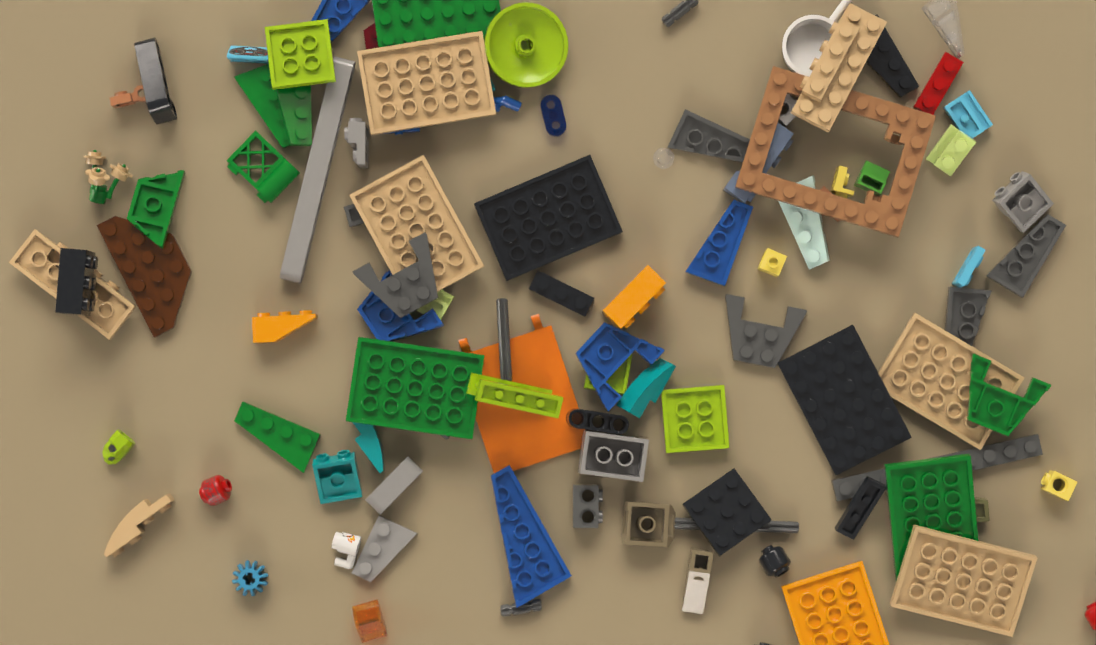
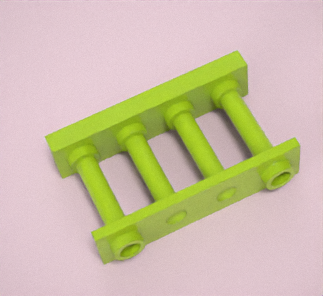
(514, 395)

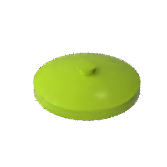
(526, 45)

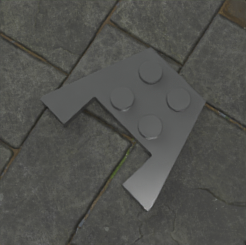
(407, 288)
(756, 341)

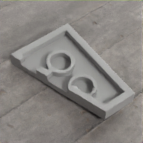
(381, 547)

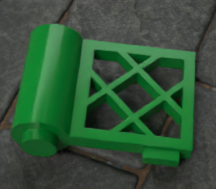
(277, 176)

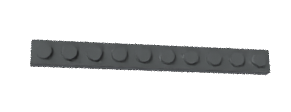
(988, 456)

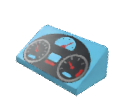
(248, 54)

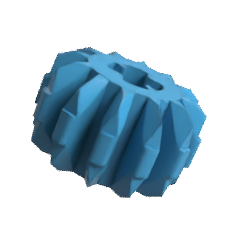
(257, 575)

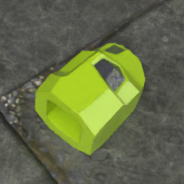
(117, 447)

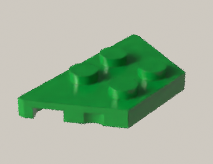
(155, 205)

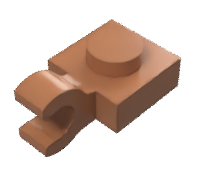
(124, 99)

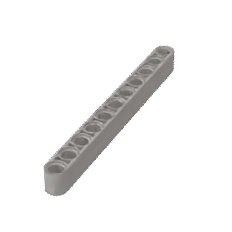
(317, 171)

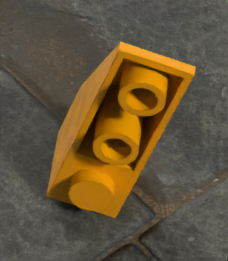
(274, 328)

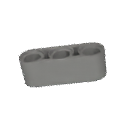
(394, 485)

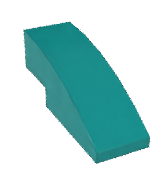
(646, 387)
(371, 445)

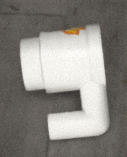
(346, 544)

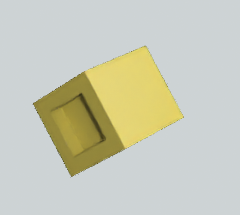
(772, 262)
(1067, 487)

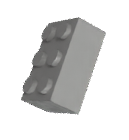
(613, 456)

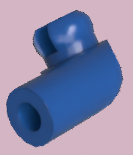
(507, 102)

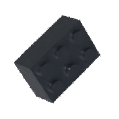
(76, 282)

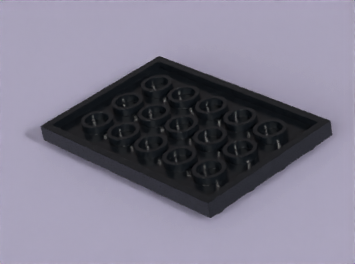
(548, 217)
(844, 400)

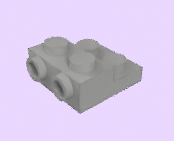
(358, 138)
(1022, 200)

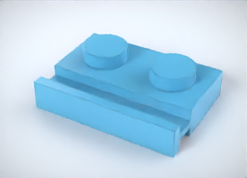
(968, 115)
(972, 261)

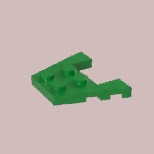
(997, 407)

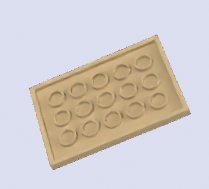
(426, 83)
(407, 206)
(932, 377)
(963, 580)

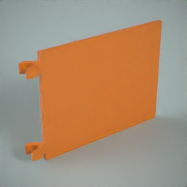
(521, 436)

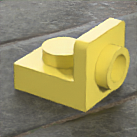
(841, 178)

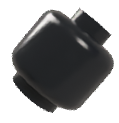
(774, 561)

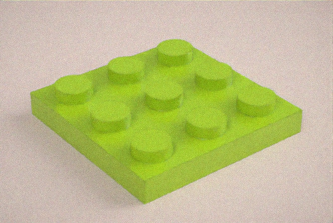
(300, 54)
(695, 419)

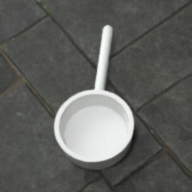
(805, 38)

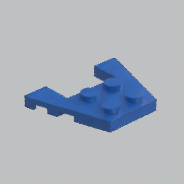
(388, 325)
(606, 353)

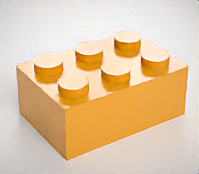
(635, 298)

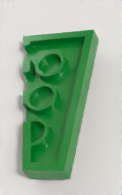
(281, 435)

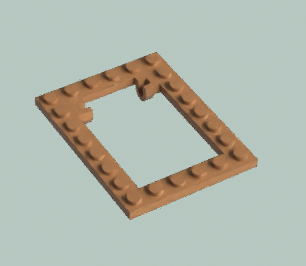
(878, 212)

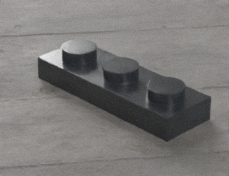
(561, 293)
(860, 507)

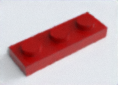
(938, 84)

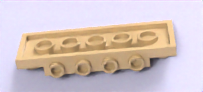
(838, 67)
(39, 261)

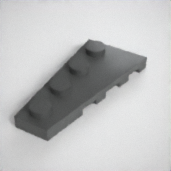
(708, 138)

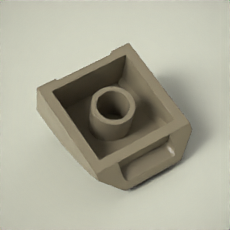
(648, 524)

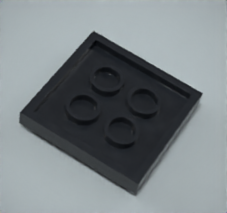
(726, 512)

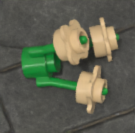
(98, 177)

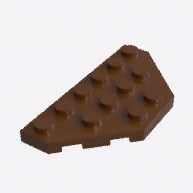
(152, 274)

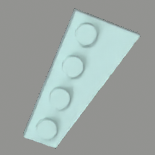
(807, 230)

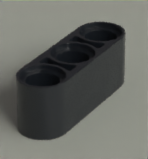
(607, 421)

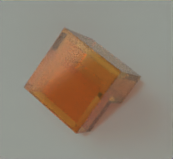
(369, 621)

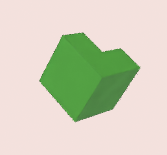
(872, 178)

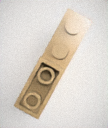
(130, 527)

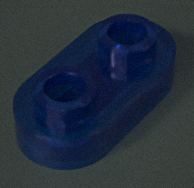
(553, 115)

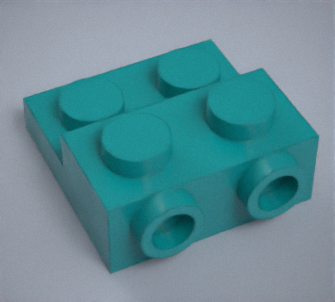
(337, 476)

